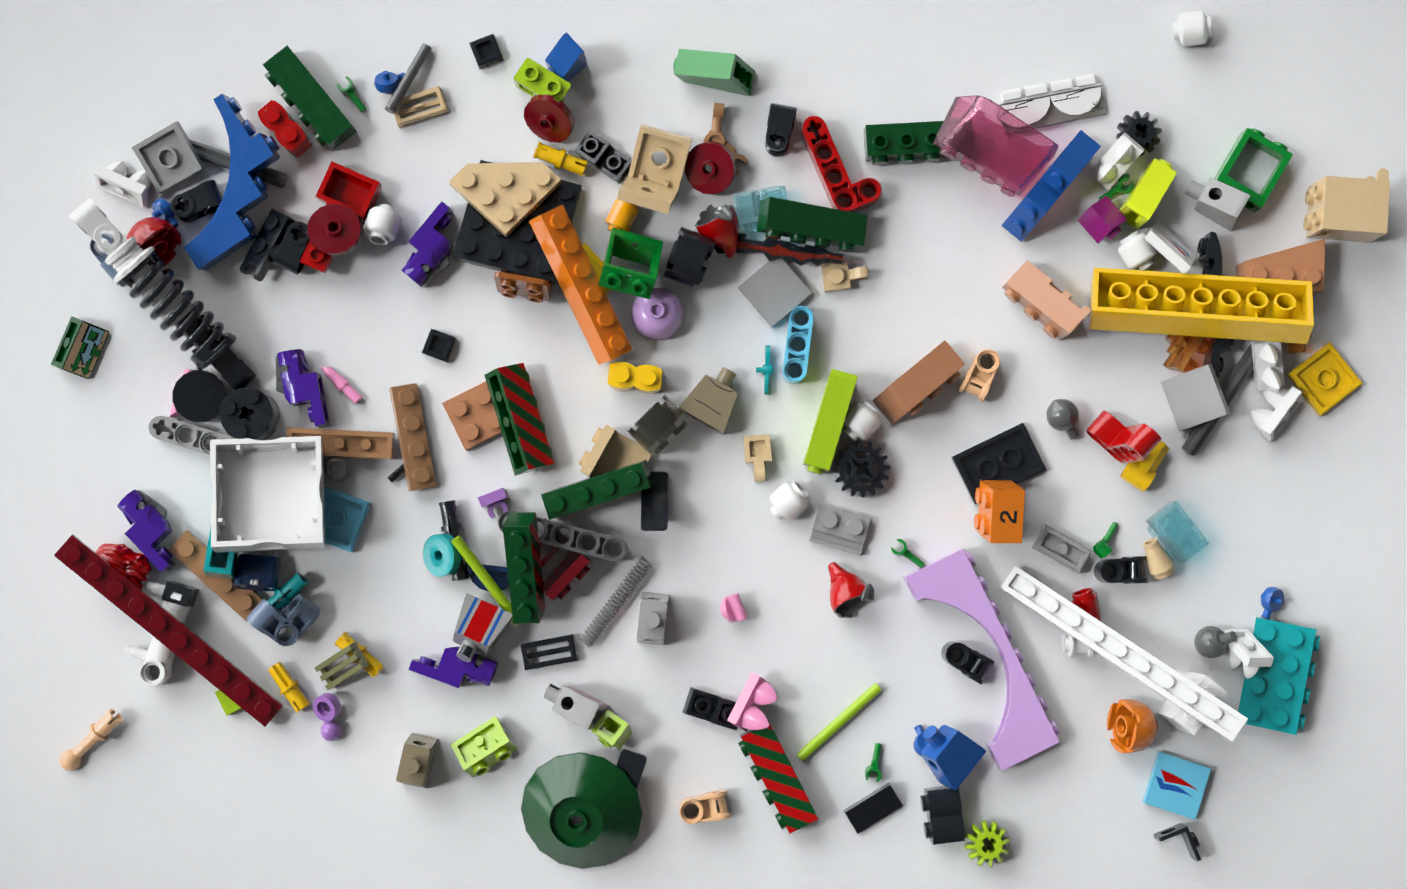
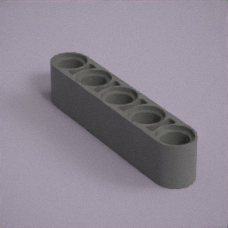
(576, 537)

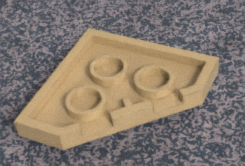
(505, 190)

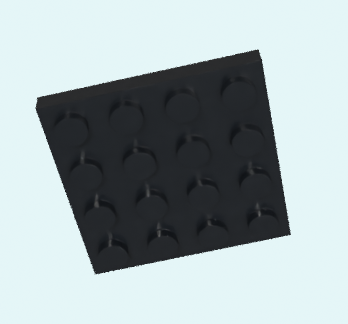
(520, 251)

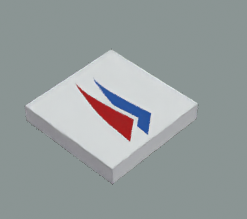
(1170, 247)

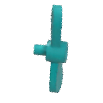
(766, 370)

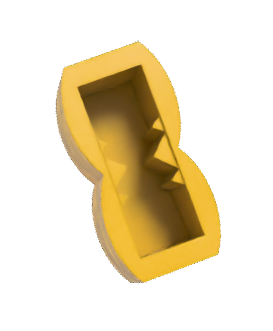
(626, 377)

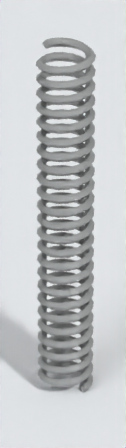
(616, 601)

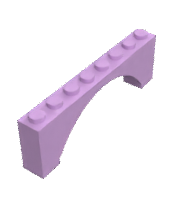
(1024, 724)

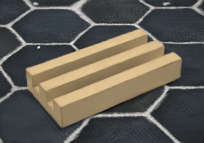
(424, 115)

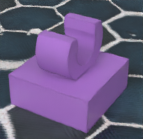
(493, 499)

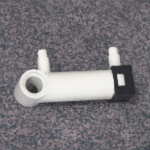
(177, 600)

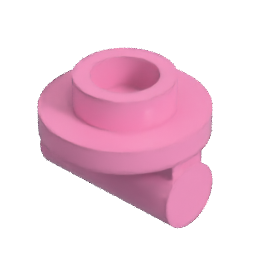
(732, 608)

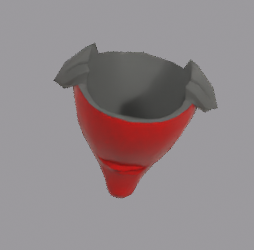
(721, 226)
(847, 591)

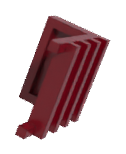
(572, 567)

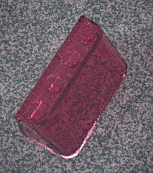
(994, 144)

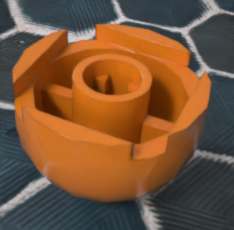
(1132, 725)

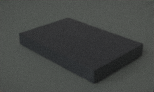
(1002, 457)

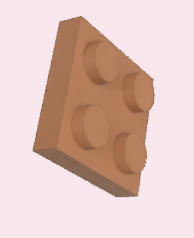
(473, 416)

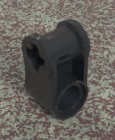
(780, 125)
(201, 201)
(292, 248)
(1126, 570)
(970, 663)

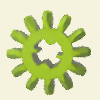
(977, 843)

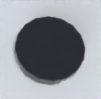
(198, 396)

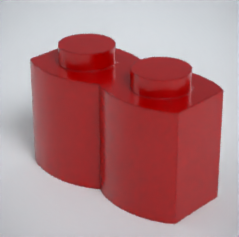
(282, 125)

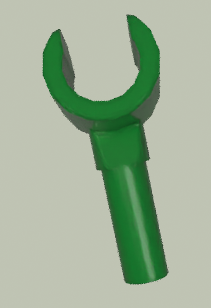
(350, 91)
(1120, 187)
(1101, 548)
(908, 554)
(874, 763)

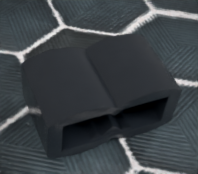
(943, 815)

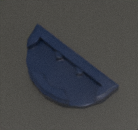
(498, 574)

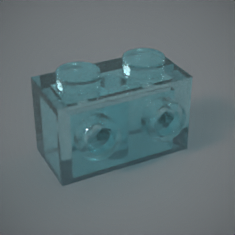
(1176, 532)

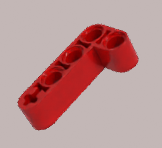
(835, 165)
(1123, 442)

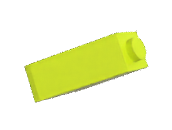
(1147, 192)

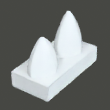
(1116, 161)
(114, 181)
(1267, 365)
(1284, 402)
(1249, 651)

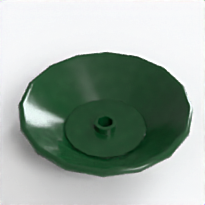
(587, 788)

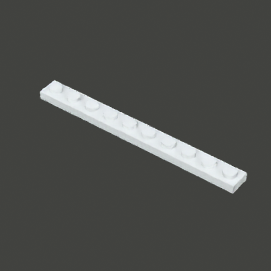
(1125, 654)

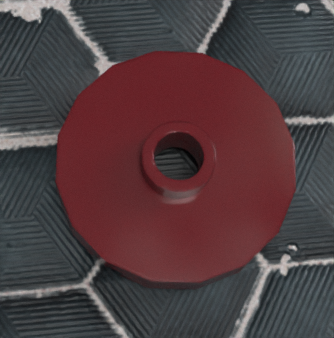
(549, 118)
(722, 165)
(337, 242)

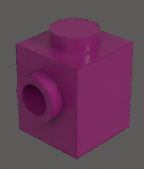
(1102, 220)

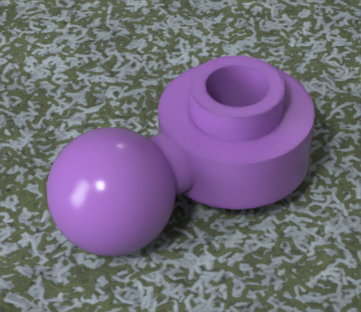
(326, 709)

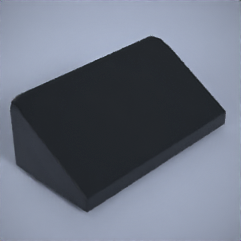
(873, 808)

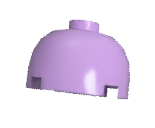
(659, 316)

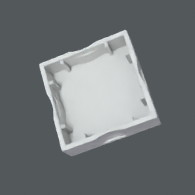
(267, 494)

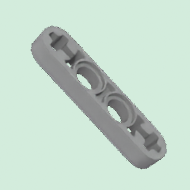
(196, 444)

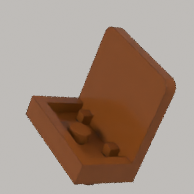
(516, 285)

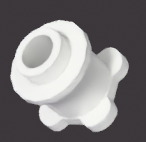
(1073, 646)

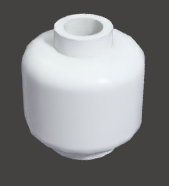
(1192, 28)
(382, 224)
(1136, 251)
(861, 421)
(789, 501)

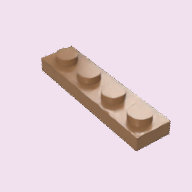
(412, 437)
(351, 443)
(192, 554)

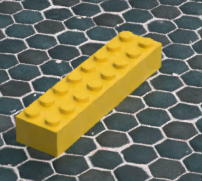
(1201, 305)

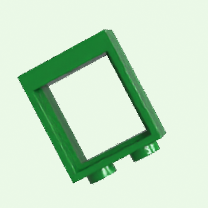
(1274, 149)
(646, 253)

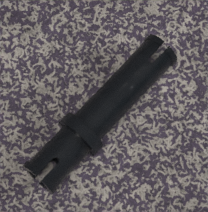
(448, 509)

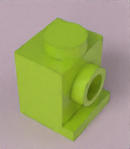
(612, 730)

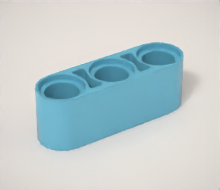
(797, 332)

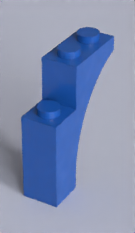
(1051, 185)

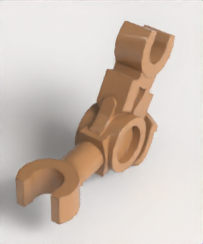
(717, 136)

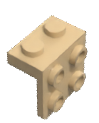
(611, 452)

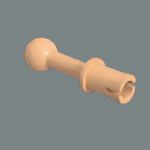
(72, 759)

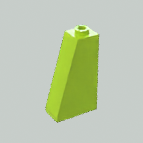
(829, 421)

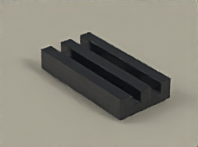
(526, 656)

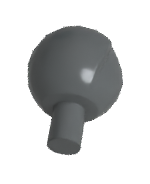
(1063, 416)
(1212, 641)

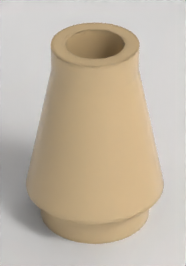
(1158, 561)

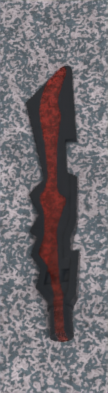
(787, 251)

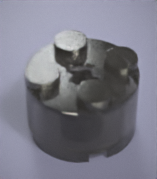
(658, 425)

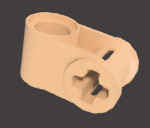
(980, 376)
(706, 807)

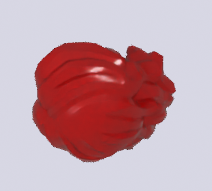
(129, 563)

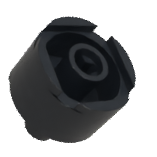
(688, 257)
(236, 407)

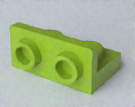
(538, 80)
(483, 747)

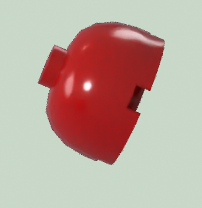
(158, 234)

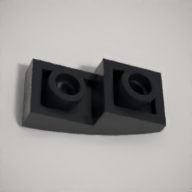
(604, 156)
(1210, 253)
(1218, 346)
(709, 707)

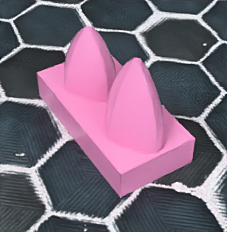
(746, 710)

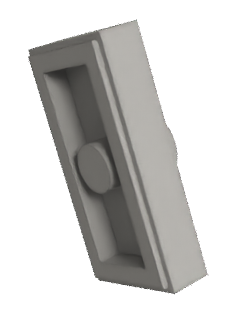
(1062, 549)

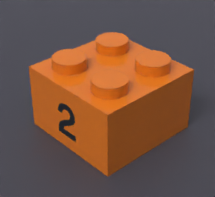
(1000, 511)

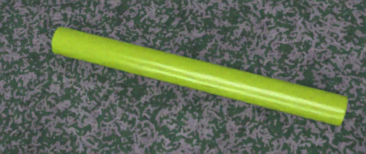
(482, 574)
(839, 722)

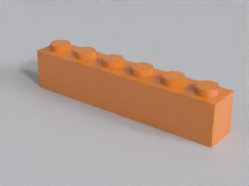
(580, 285)

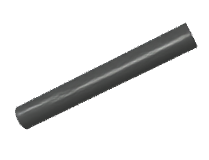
(408, 78)

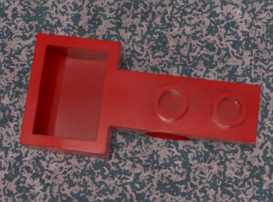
(344, 188)

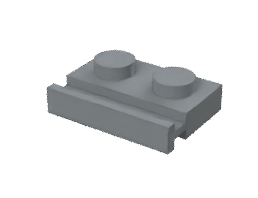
(840, 529)

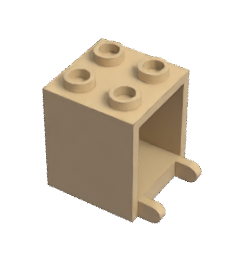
(1348, 208)

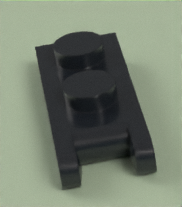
(266, 244)

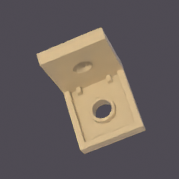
(653, 183)

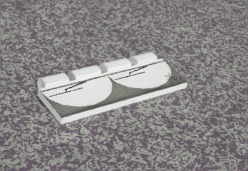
(1057, 106)

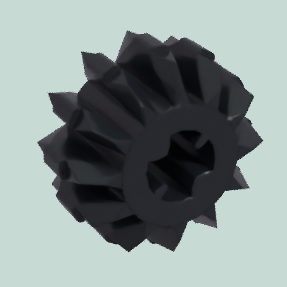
(1136, 123)

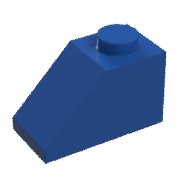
(566, 58)

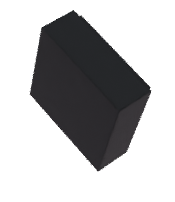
(486, 51)
(439, 345)

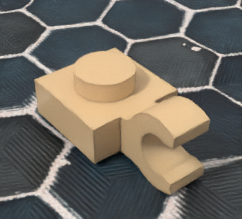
(838, 277)
(757, 451)

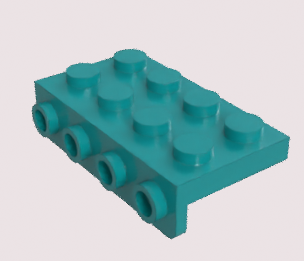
(1276, 693)

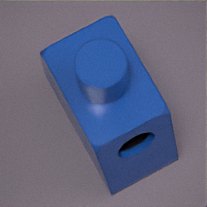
(950, 755)

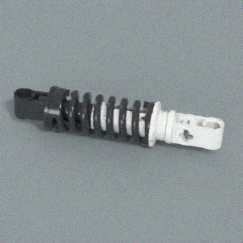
(143, 271)

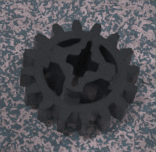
(848, 457)

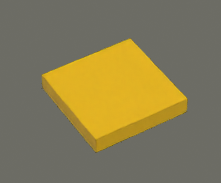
(1324, 379)

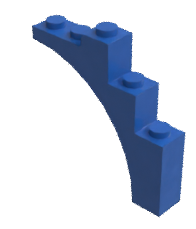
(244, 190)

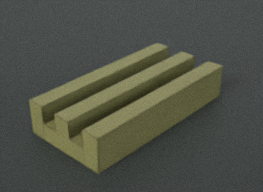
(327, 674)

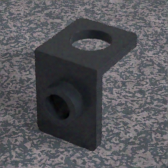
(1189, 838)

